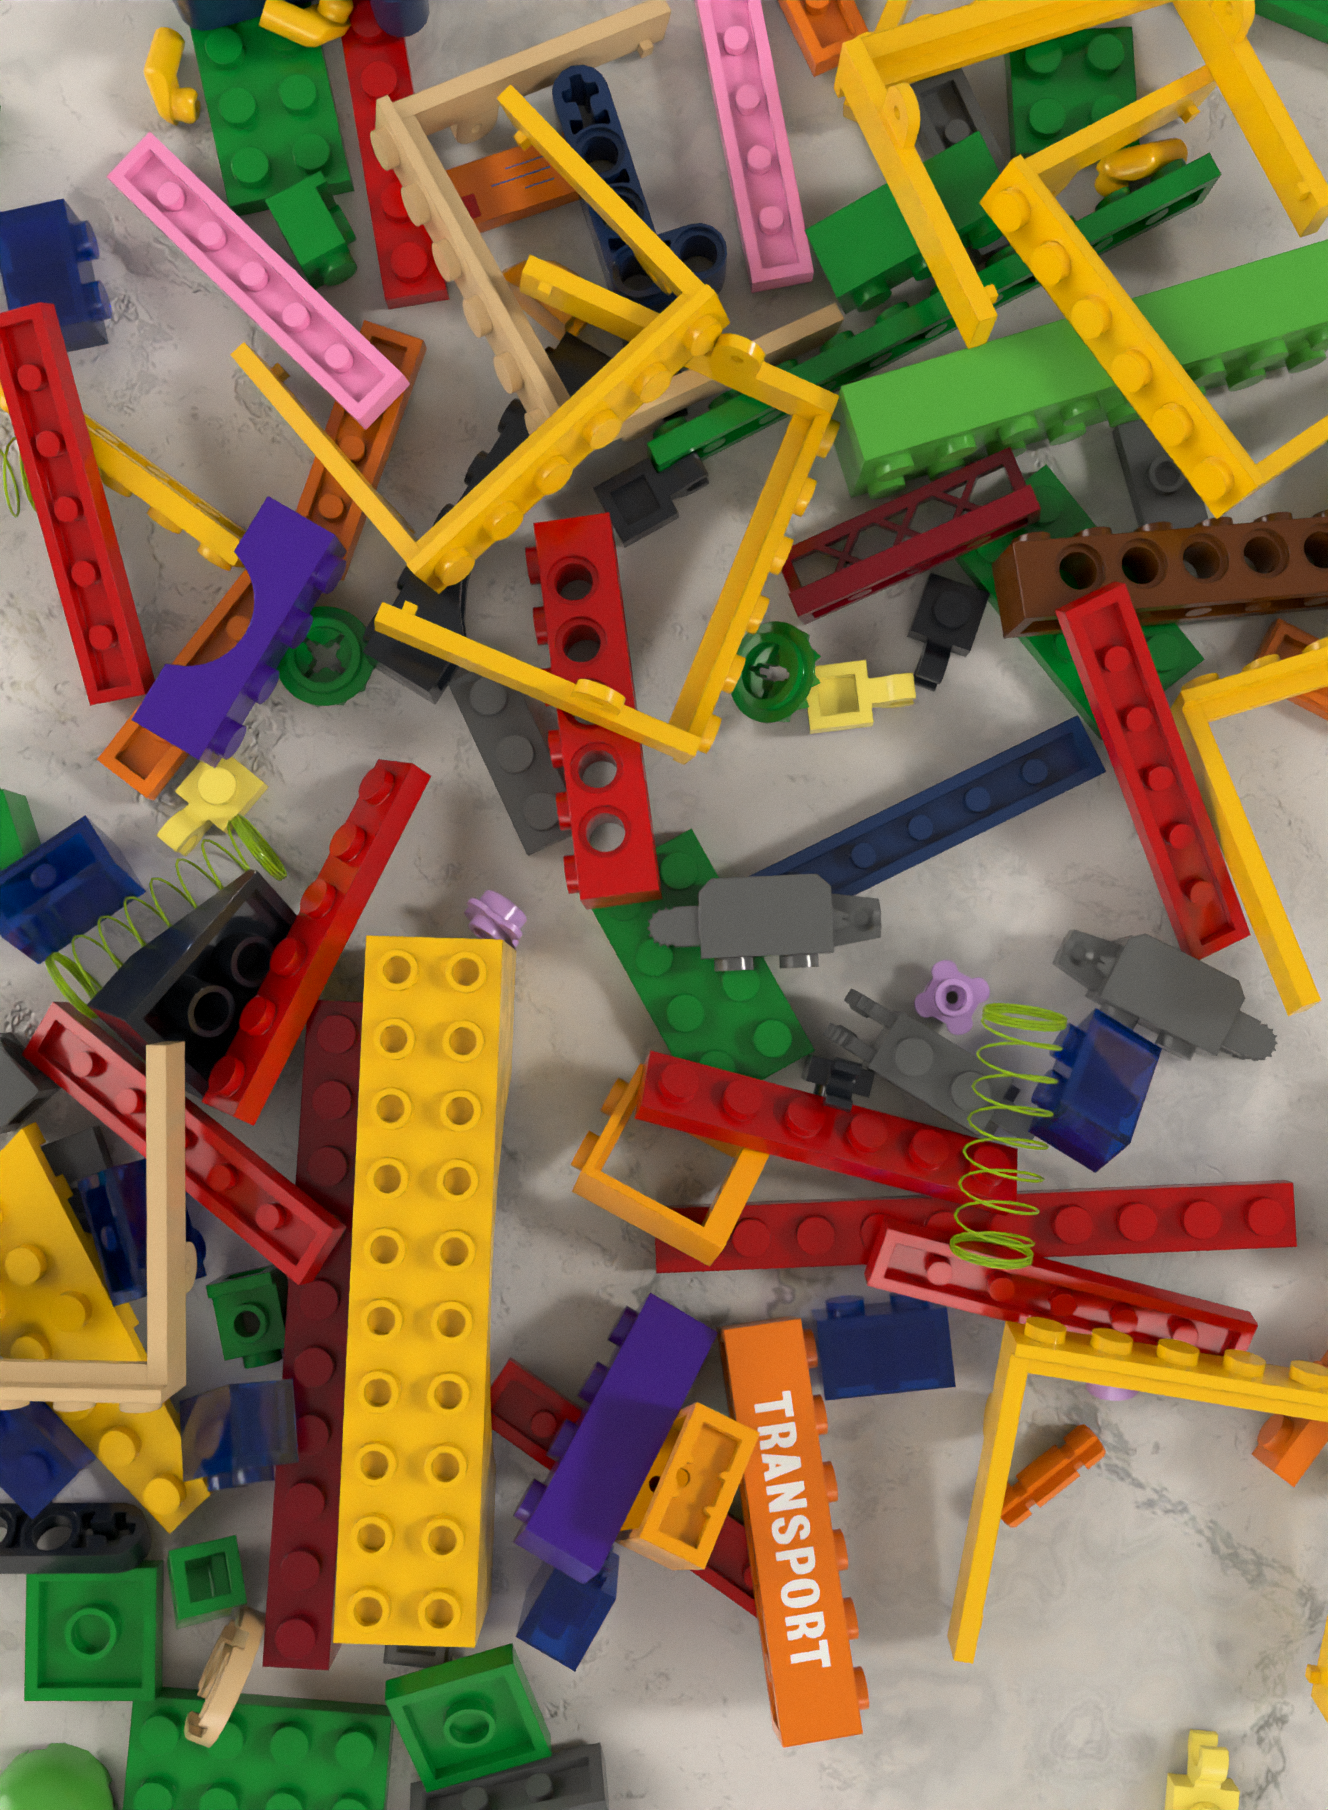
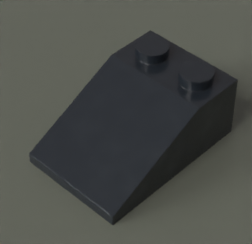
(198, 976)

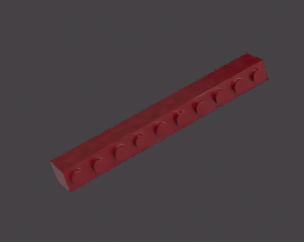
(315, 1354)

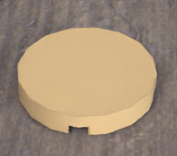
(225, 1675)

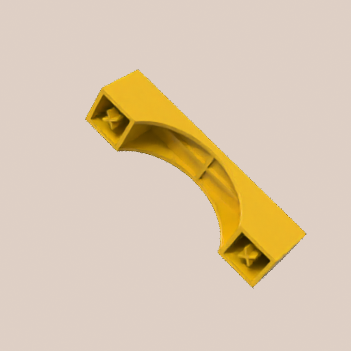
(421, 1293)

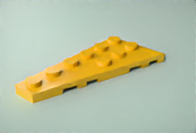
(62, 1310)

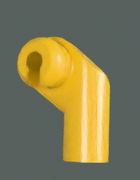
(310, 25)
(161, 71)
(1136, 163)

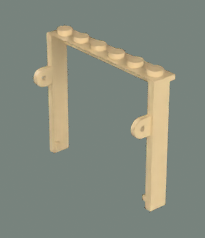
(471, 111)
(170, 1275)

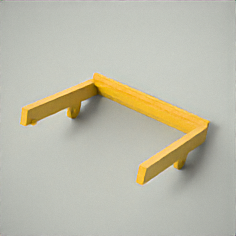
(880, 66)
(1106, 317)
(570, 434)
(763, 549)
(1212, 699)
(1113, 1361)

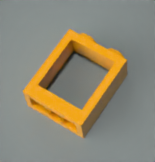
(698, 1241)
(697, 1483)

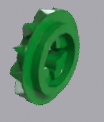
(775, 646)
(328, 687)

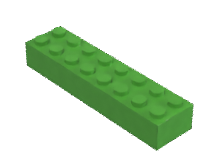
(1053, 387)

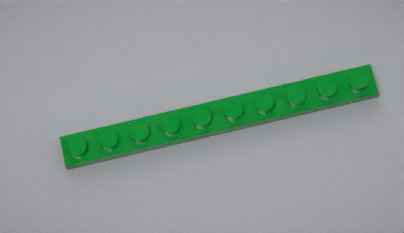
(908, 328)

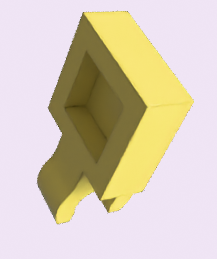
(848, 695)
(213, 799)
(1206, 1778)

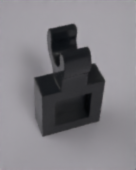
(642, 498)
(946, 623)
(837, 1080)

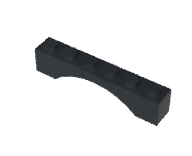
(416, 669)

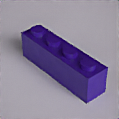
(615, 1439)

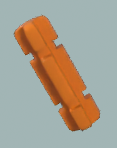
(1051, 1474)

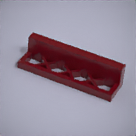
(921, 550)

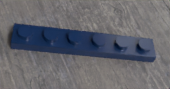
(949, 811)

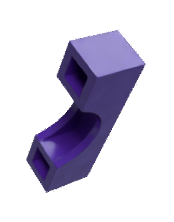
(207, 703)

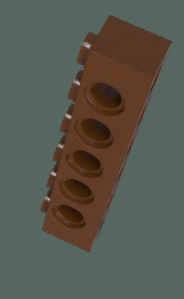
(1166, 593)

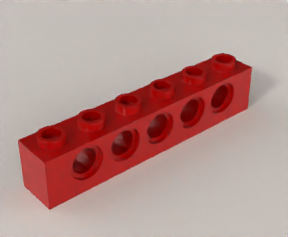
(587, 552)

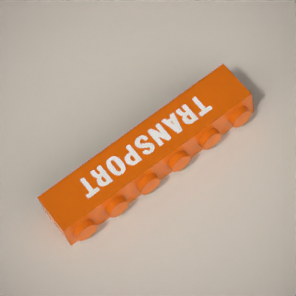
(790, 1533)

